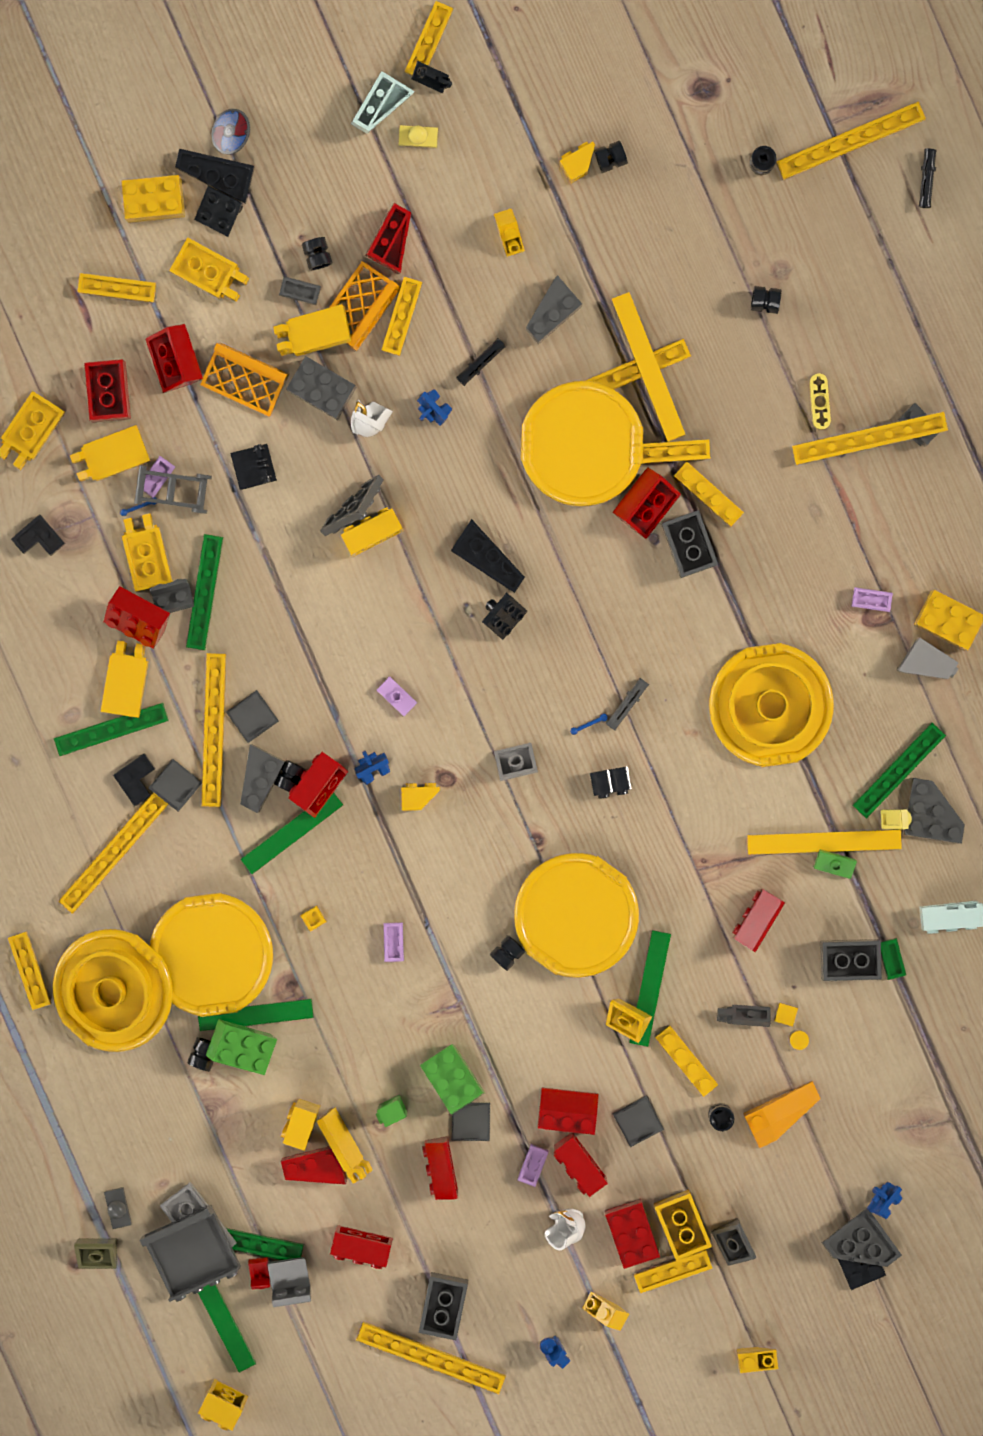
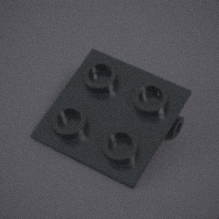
(218, 211)
(253, 466)

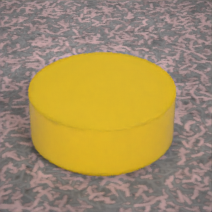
(799, 1040)

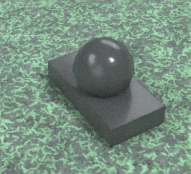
(117, 1208)

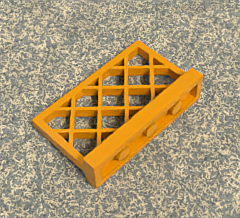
(375, 310)
(252, 364)

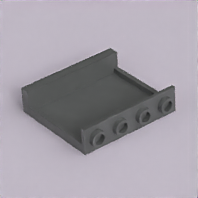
(191, 1253)

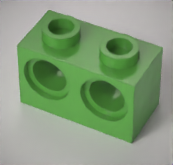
(391, 1111)

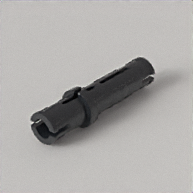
(927, 177)
(480, 362)

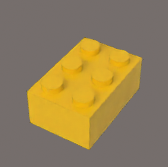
(153, 198)
(371, 531)
(949, 620)
(301, 1124)
(682, 1225)
(222, 1405)

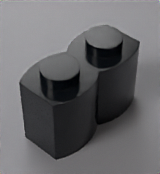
(610, 781)

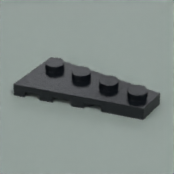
(222, 174)
(484, 555)

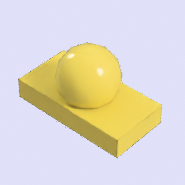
(418, 136)
(895, 818)

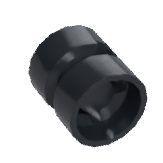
(617, 154)
(763, 160)
(318, 260)
(766, 299)
(290, 776)
(507, 952)
(198, 1058)
(721, 1117)

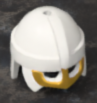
(371, 420)
(567, 1229)

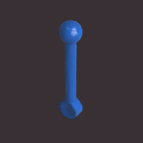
(123, 512)
(603, 717)

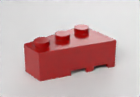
(390, 239)
(314, 1166)

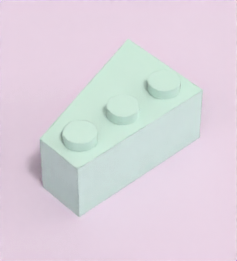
(380, 102)
(951, 916)

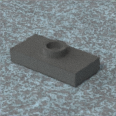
(300, 290)

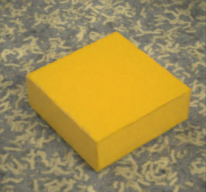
(313, 918)
(786, 1014)

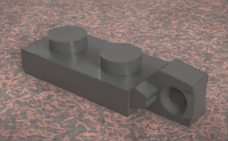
(745, 1015)

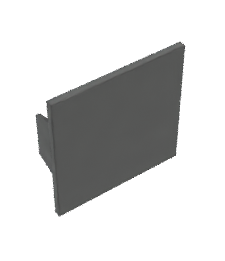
(252, 716)
(175, 785)
(638, 1121)
(472, 1123)

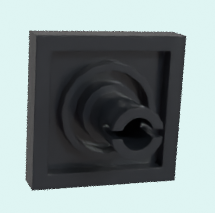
(503, 615)

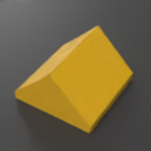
(627, 1019)

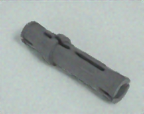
(631, 698)

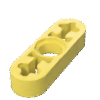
(826, 415)

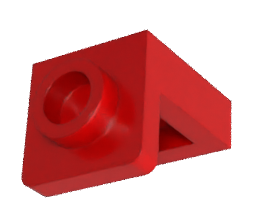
(259, 1273)

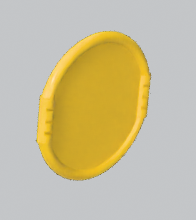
(581, 443)
(771, 705)
(576, 915)
(214, 953)
(112, 990)

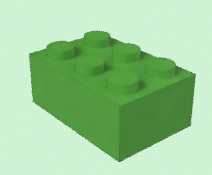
(241, 1047)
(452, 1079)

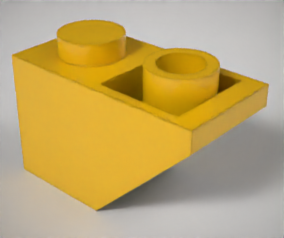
(577, 164)
(509, 232)
(417, 797)
(605, 1311)
(756, 1359)

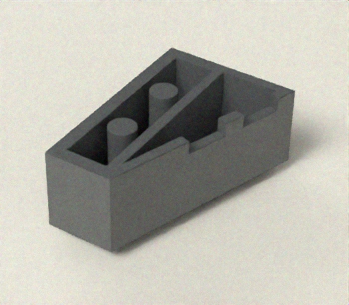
(553, 310)
(259, 777)

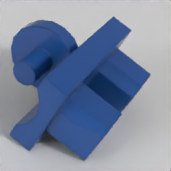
(431, 410)
(371, 763)
(883, 1198)
(554, 1352)

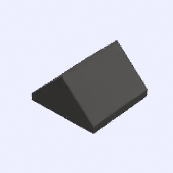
(733, 1243)

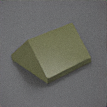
(96, 1253)

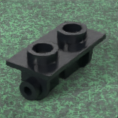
(431, 77)

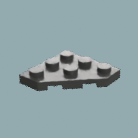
(353, 507)
(932, 814)
(862, 1242)

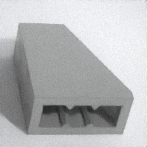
(928, 661)

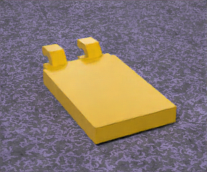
(207, 270)
(314, 331)
(30, 429)
(112, 454)
(146, 554)
(125, 681)
(343, 1145)

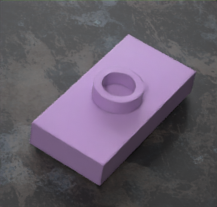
(154, 483)
(872, 599)
(396, 696)
(393, 942)
(533, 1165)

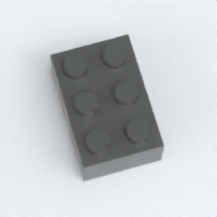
(321, 388)
(689, 544)
(850, 960)
(443, 1306)

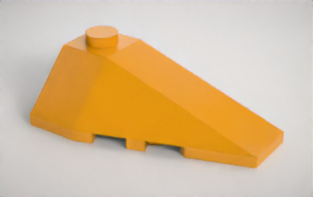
(776, 1116)

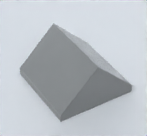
(515, 761)

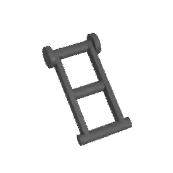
(201, 478)

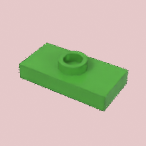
(835, 864)

